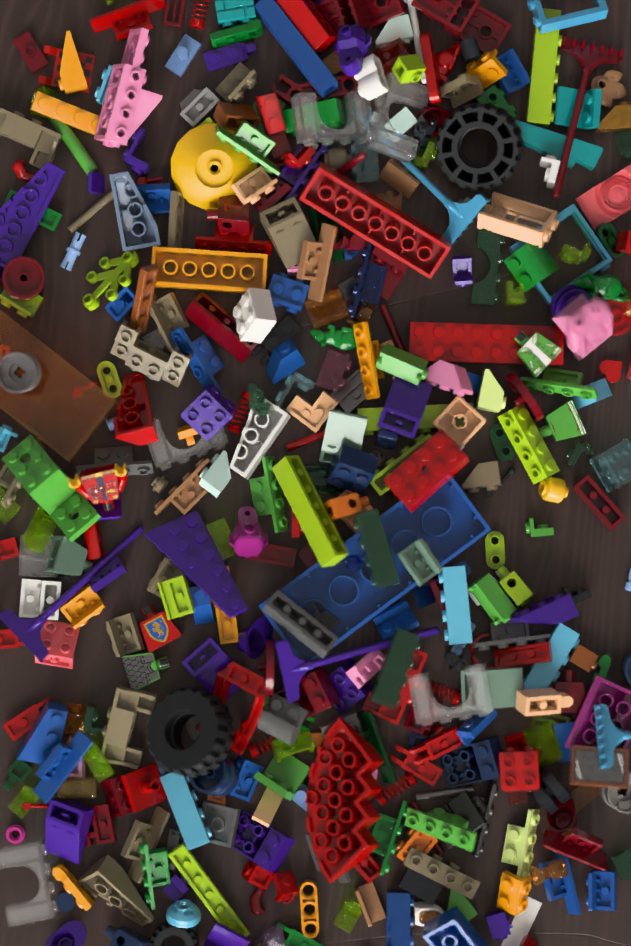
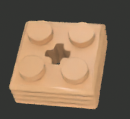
(472, 421)

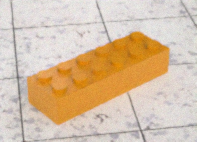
(209, 269)

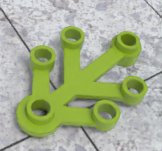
(126, 262)

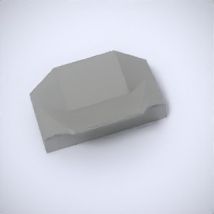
(198, 106)

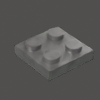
(222, 823)

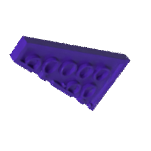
(25, 211)
(195, 554)

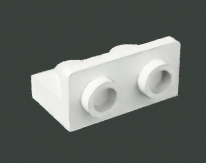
(552, 165)

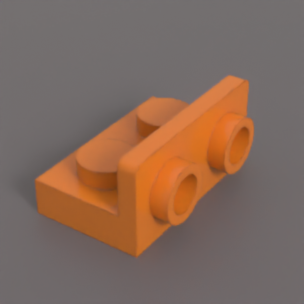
(416, 840)

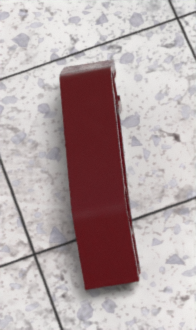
(308, 88)

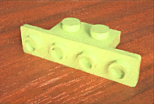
(520, 843)

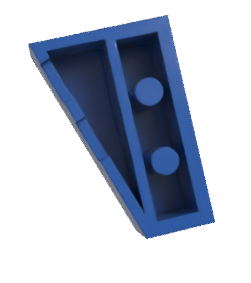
(44, 733)
(399, 918)

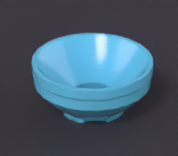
(183, 914)

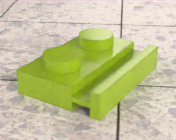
(176, 597)

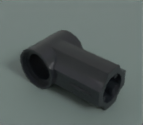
(469, 49)

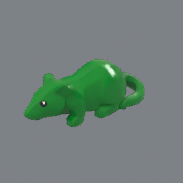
(606, 285)
(342, 339)

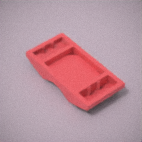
(608, 199)

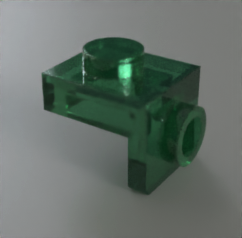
(573, 454)

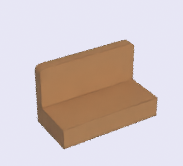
(399, 177)
(370, 903)

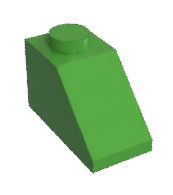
(462, 903)

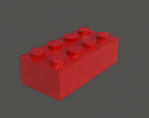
(426, 470)

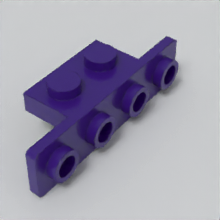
(298, 176)

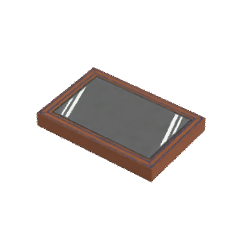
(586, 770)

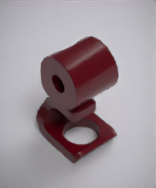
(351, 242)

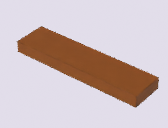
(143, 297)

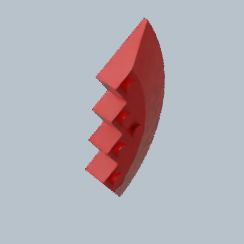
(340, 800)

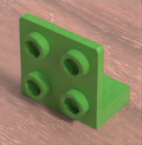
(284, 776)

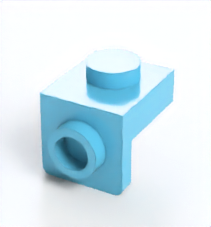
(5, 434)

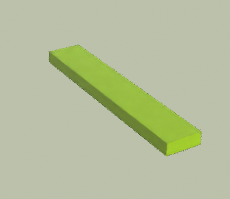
(206, 889)

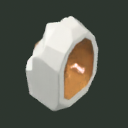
(424, 912)

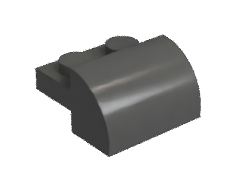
(282, 719)

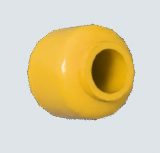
(553, 489)

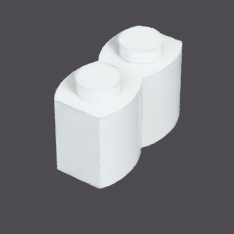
(371, 78)

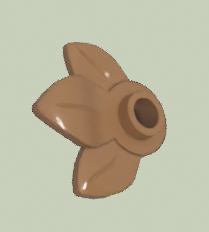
(611, 87)

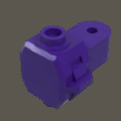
(353, 47)

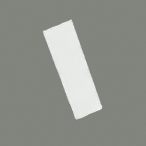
(522, 923)

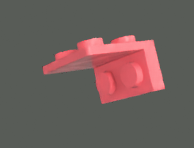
(61, 643)

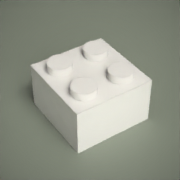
(254, 315)

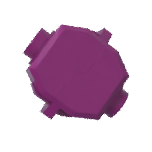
(248, 535)

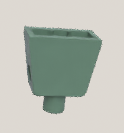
(67, 558)

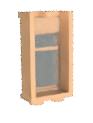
(518, 219)

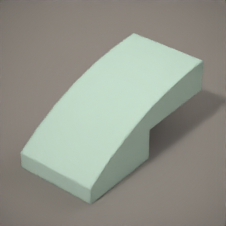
(403, 121)

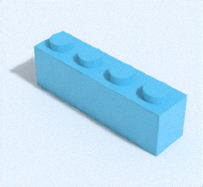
(456, 605)
(561, 641)
(186, 811)

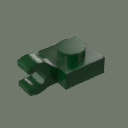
(18, 772)

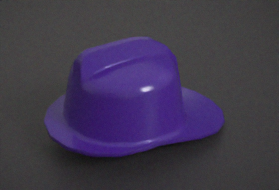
(253, 638)
(70, 934)

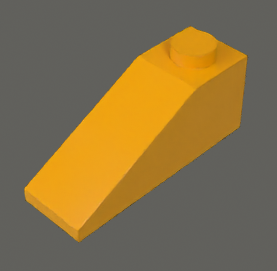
(71, 72)

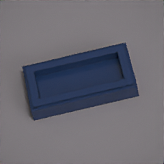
(386, 439)

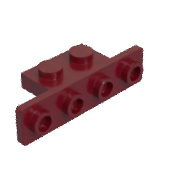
(578, 846)

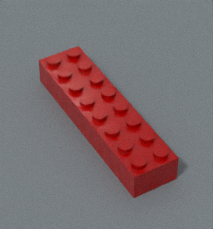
(375, 220)
(476, 342)

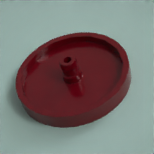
(524, 396)
(268, 667)

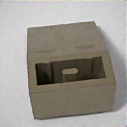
(287, 230)

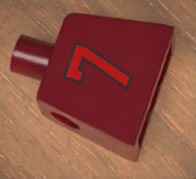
(231, 215)

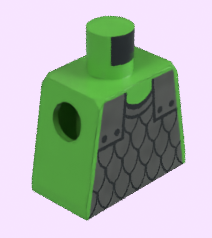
(143, 668)

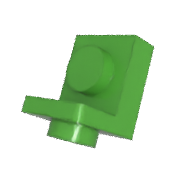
(542, 530)

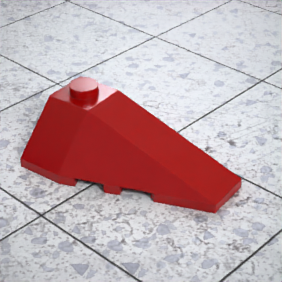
(134, 414)

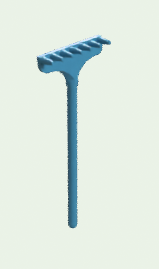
(459, 214)
(607, 736)

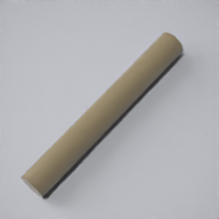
(90, 212)

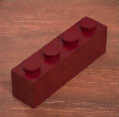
(219, 326)

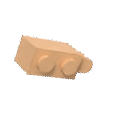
(541, 701)

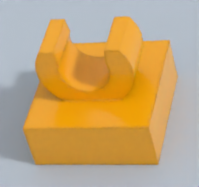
(187, 432)

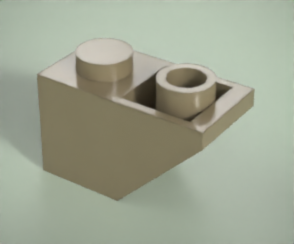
(483, 476)

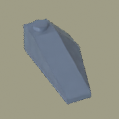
(134, 218)

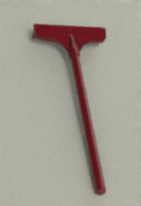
(589, 58)

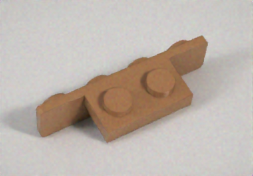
(316, 260)
(188, 493)

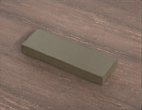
(176, 219)

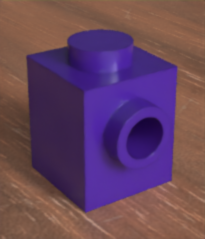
(499, 924)

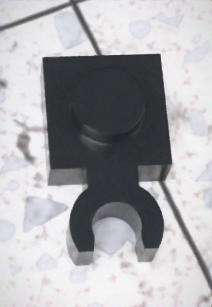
(347, 287)
(325, 618)

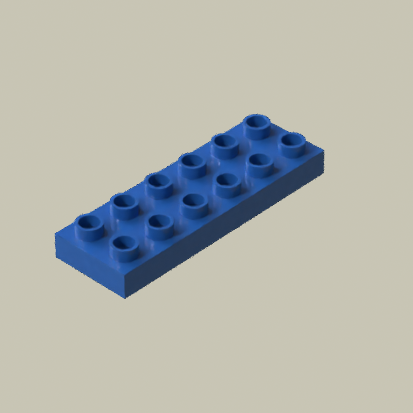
(443, 521)

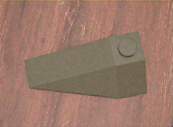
(111, 883)

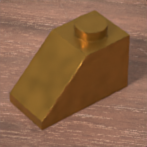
(617, 119)

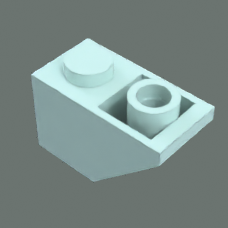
(395, 28)
(217, 476)

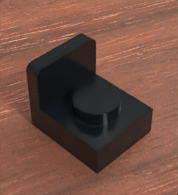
(579, 595)

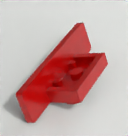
(127, 18)
(233, 242)

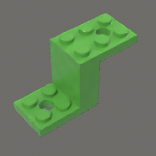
(50, 488)

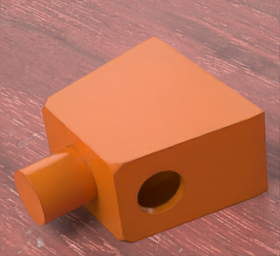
(346, 505)

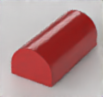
(94, 542)
(368, 869)

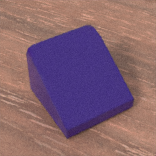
(96, 183)

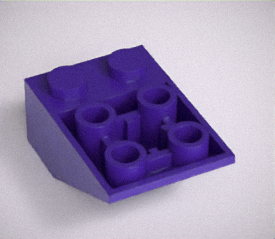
(404, 407)
(551, 611)
(206, 662)
(67, 828)
(260, 843)

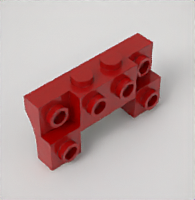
(394, 715)

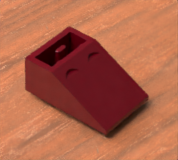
(315, 693)

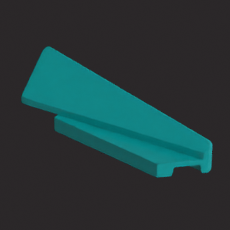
(552, 143)

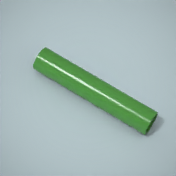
(74, 146)

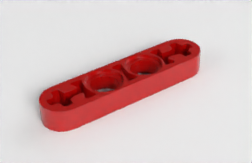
(431, 68)

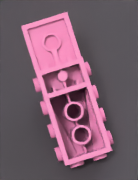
(125, 101)
(585, 325)

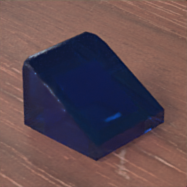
(423, 596)

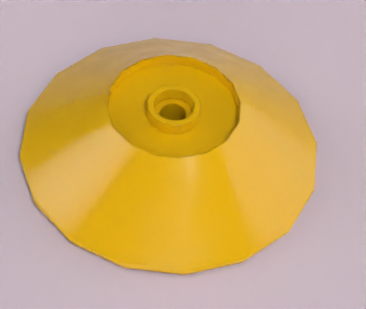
(193, 162)

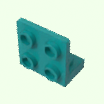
(590, 110)

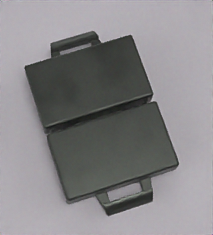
(467, 808)

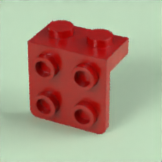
(519, 769)

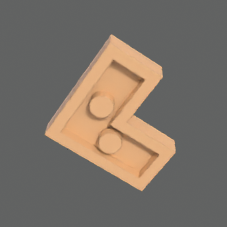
(312, 415)

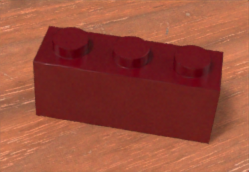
(598, 502)

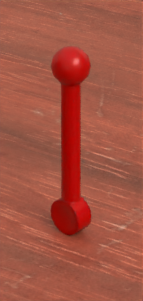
(27, 806)

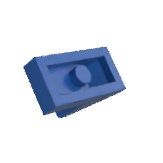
(122, 304)

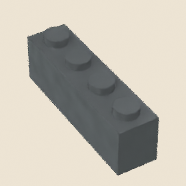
(300, 624)

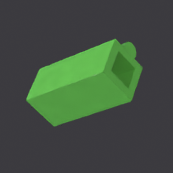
(402, 364)
(492, 599)

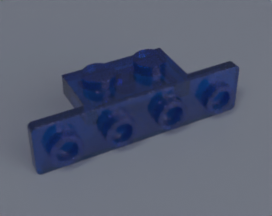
(370, 283)

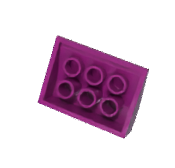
(619, 704)

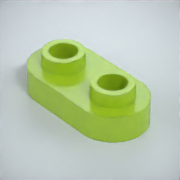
(110, 379)
(494, 550)

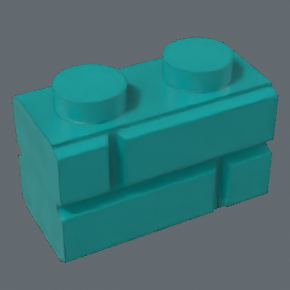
(234, 12)

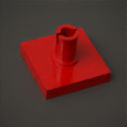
(144, 787)

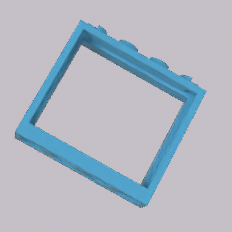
(568, 20)
(590, 235)

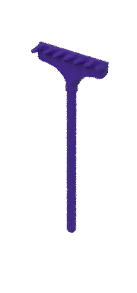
(29, 629)
(294, 668)

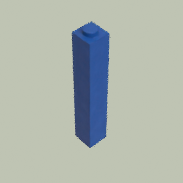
(296, 47)

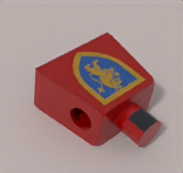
(158, 629)

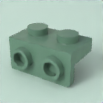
(420, 561)

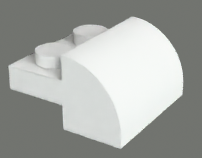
(37, 597)

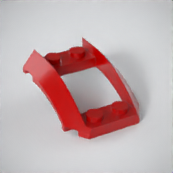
(253, 684)

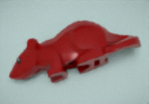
(446, 62)

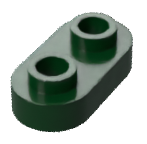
(608, 239)
(500, 443)

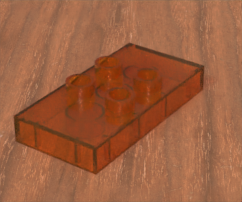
(65, 403)

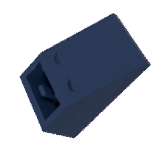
(472, 763)

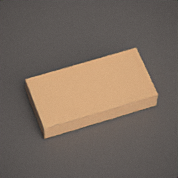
(267, 807)

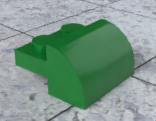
(530, 265)

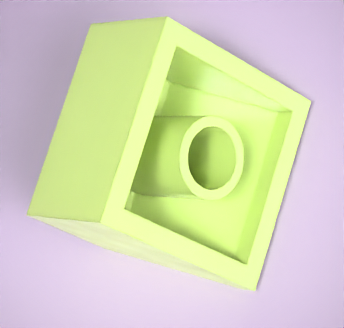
(490, 394)

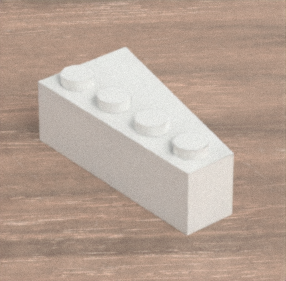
(257, 439)

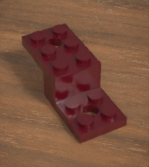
(359, 12)
(465, 20)

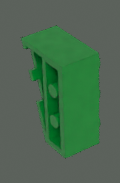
(330, 111)

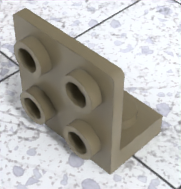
(237, 83)

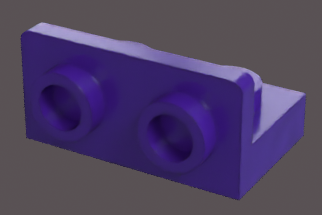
(109, 573)

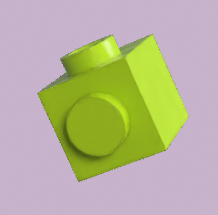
(408, 68)

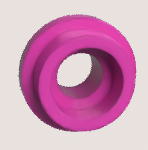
(15, 840)

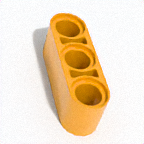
(307, 918)

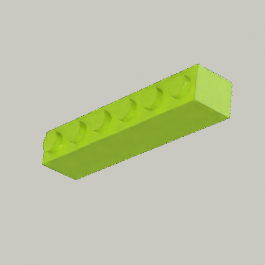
(543, 75)
(430, 413)
(310, 511)

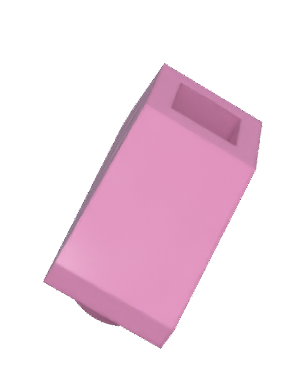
(449, 377)

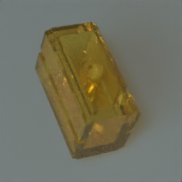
(79, 787)

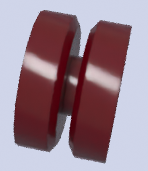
(34, 274)

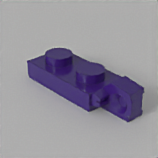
(228, 55)

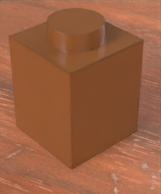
(584, 658)

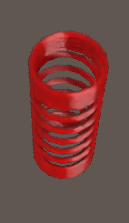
(198, 23)
(233, 428)
(457, 695)
(253, 750)
(411, 779)

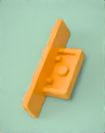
(368, 353)

